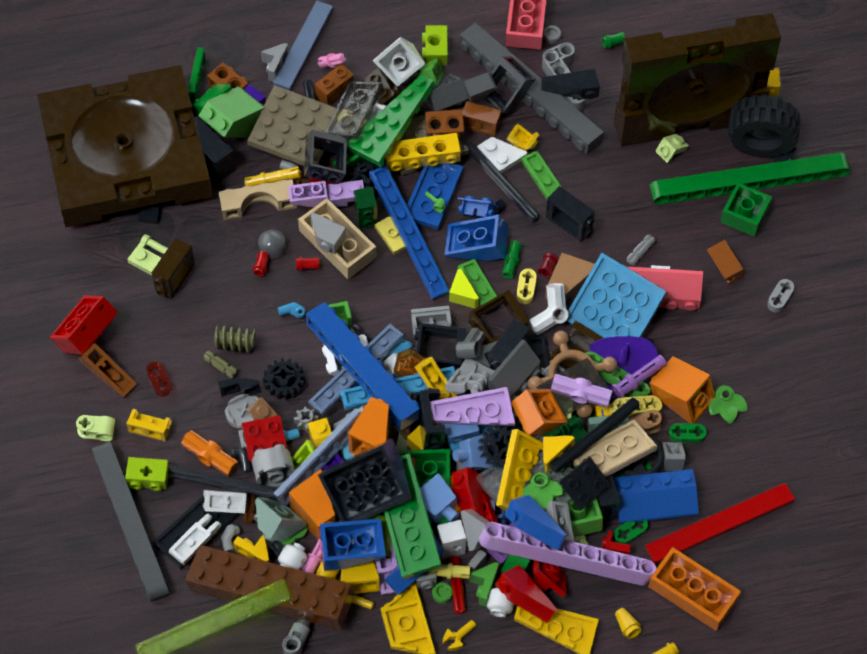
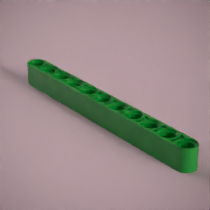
(755, 177)

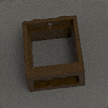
(173, 268)
(510, 303)

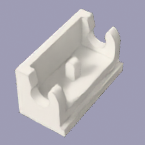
(224, 501)

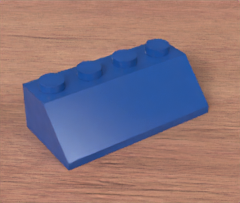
(657, 496)

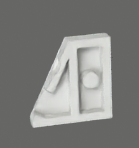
(501, 153)

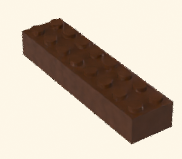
(235, 576)

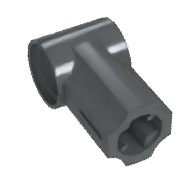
(471, 345)

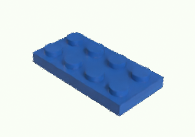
(441, 183)

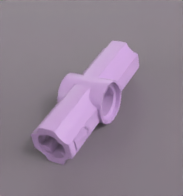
(581, 390)

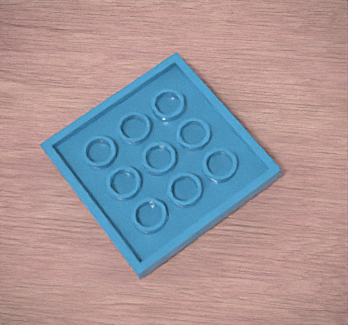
(616, 300)

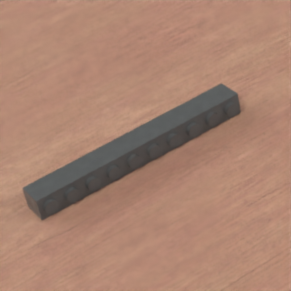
(548, 105)

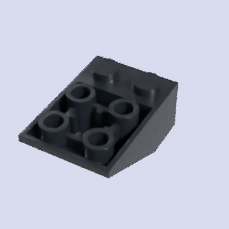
(216, 153)

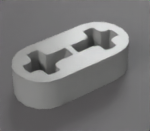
(784, 298)

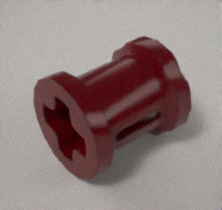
(548, 265)

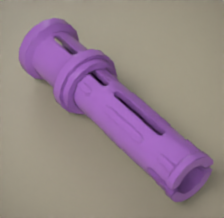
(631, 381)

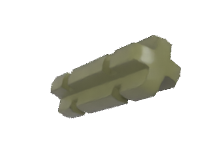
(220, 364)

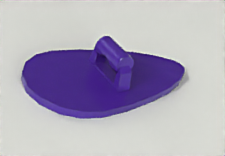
(629, 351)

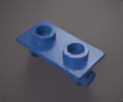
(470, 205)

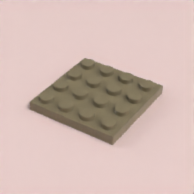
(287, 123)

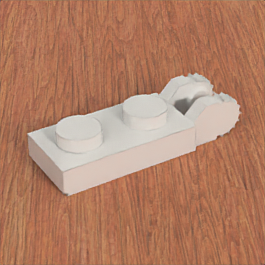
(189, 543)

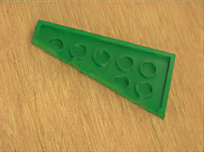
(391, 122)

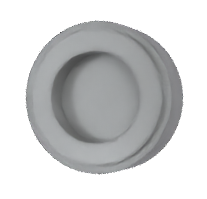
(551, 34)

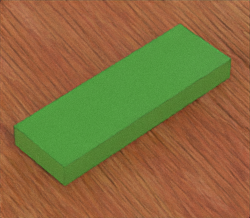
(540, 173)
(478, 281)

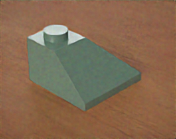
(276, 520)

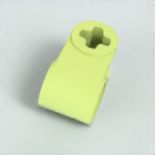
(96, 427)

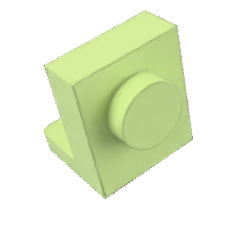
(670, 146)

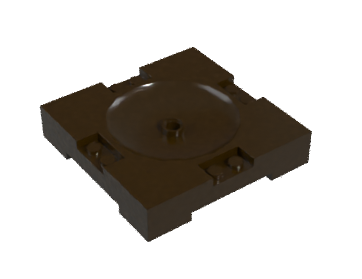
(692, 78)
(124, 145)

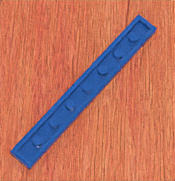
(409, 232)

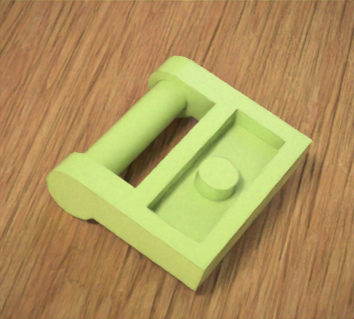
(143, 258)

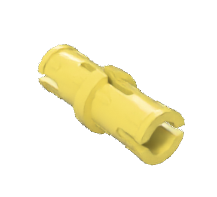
(451, 571)

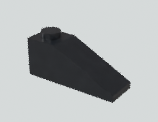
(575, 84)

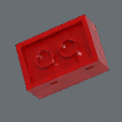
(84, 324)

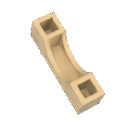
(237, 200)

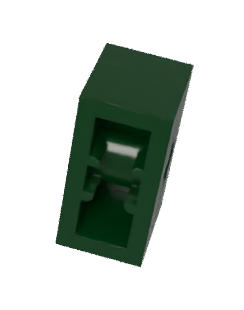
(365, 207)

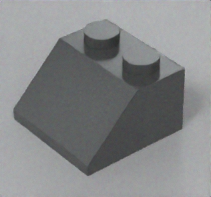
(448, 93)

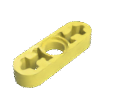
(643, 402)

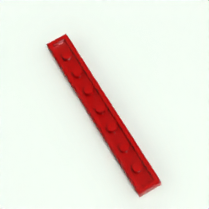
(721, 522)

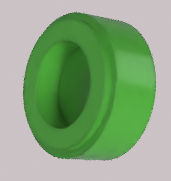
(442, 593)

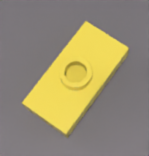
(390, 235)

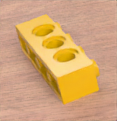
(430, 146)

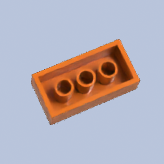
(694, 589)

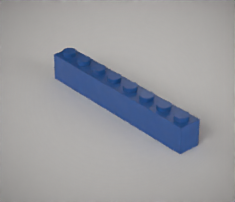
(362, 365)

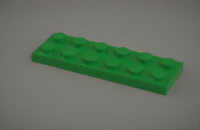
(412, 529)

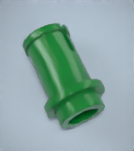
(609, 41)

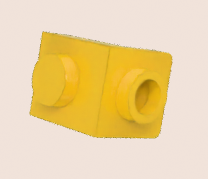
(522, 138)

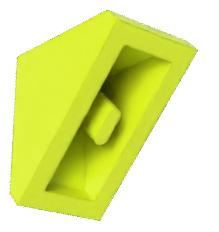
(462, 291)

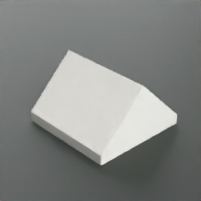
(399, 61)

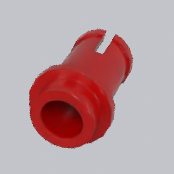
(307, 263)
(259, 268)

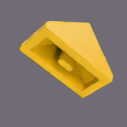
(554, 447)

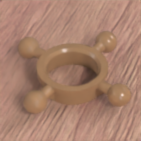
(561, 339)

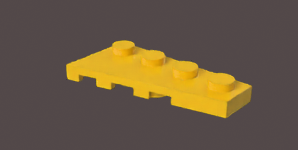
(519, 461)
(565, 628)

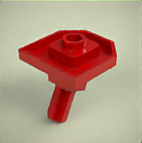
(549, 575)

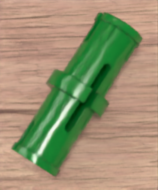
(511, 259)

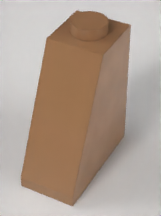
(571, 273)

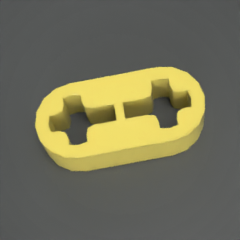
(530, 287)

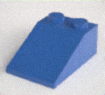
(477, 239)
(351, 543)

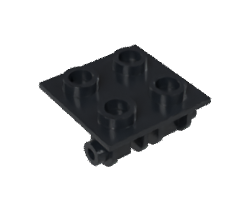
(584, 483)

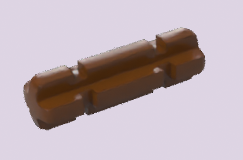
(248, 516)

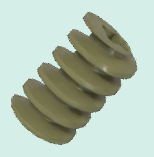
(234, 339)

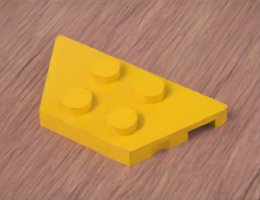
(407, 624)

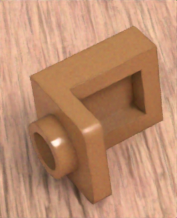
(261, 410)

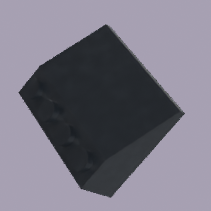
(367, 482)

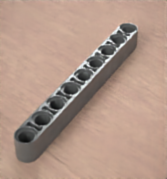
(130, 521)

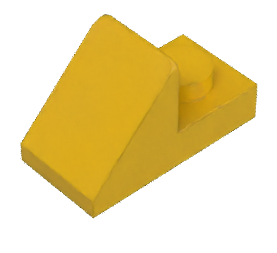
(247, 548)

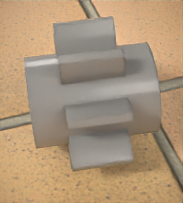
(302, 419)

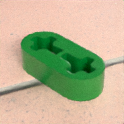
(687, 433)
(633, 534)

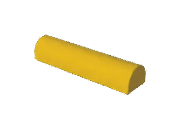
(433, 377)

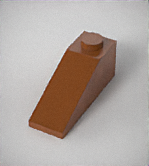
(107, 370)

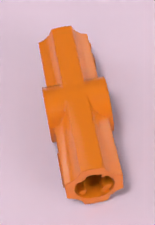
(209, 453)

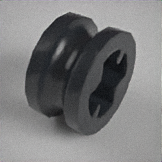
(275, 548)

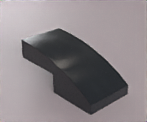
(241, 385)

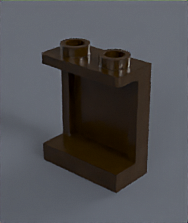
(579, 339)

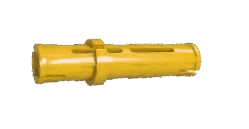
(276, 176)

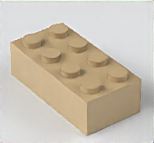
(355, 250)

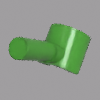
(439, 203)

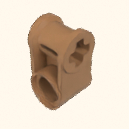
(646, 423)

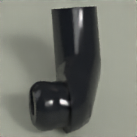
(240, 453)

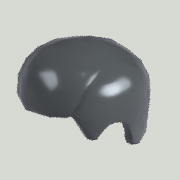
(273, 243)

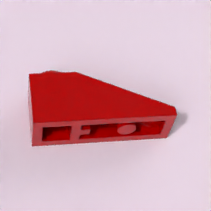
(467, 491)
(524, 592)

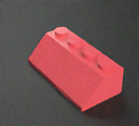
(683, 286)

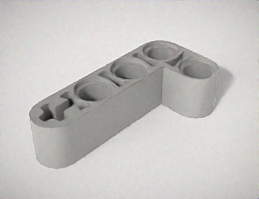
(559, 66)

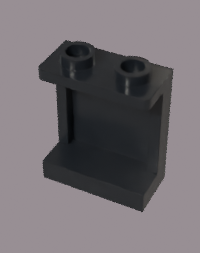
(431, 435)

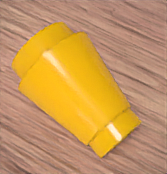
(628, 624)

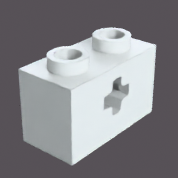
(452, 538)

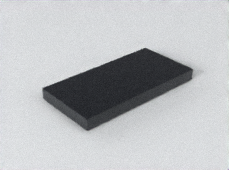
(185, 522)

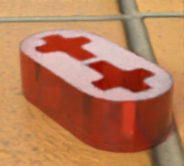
(161, 378)

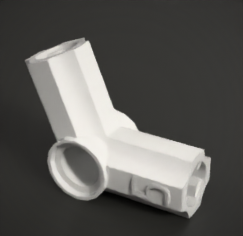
(556, 301)

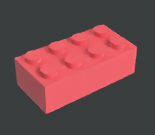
(525, 24)

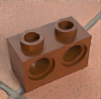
(226, 75)
(333, 85)
(443, 119)

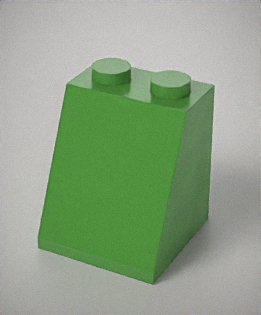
(232, 113)

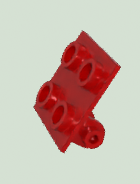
(263, 434)

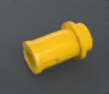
(668, 649)

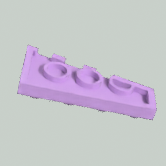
(479, 408)

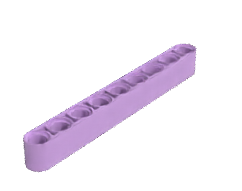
(571, 555)

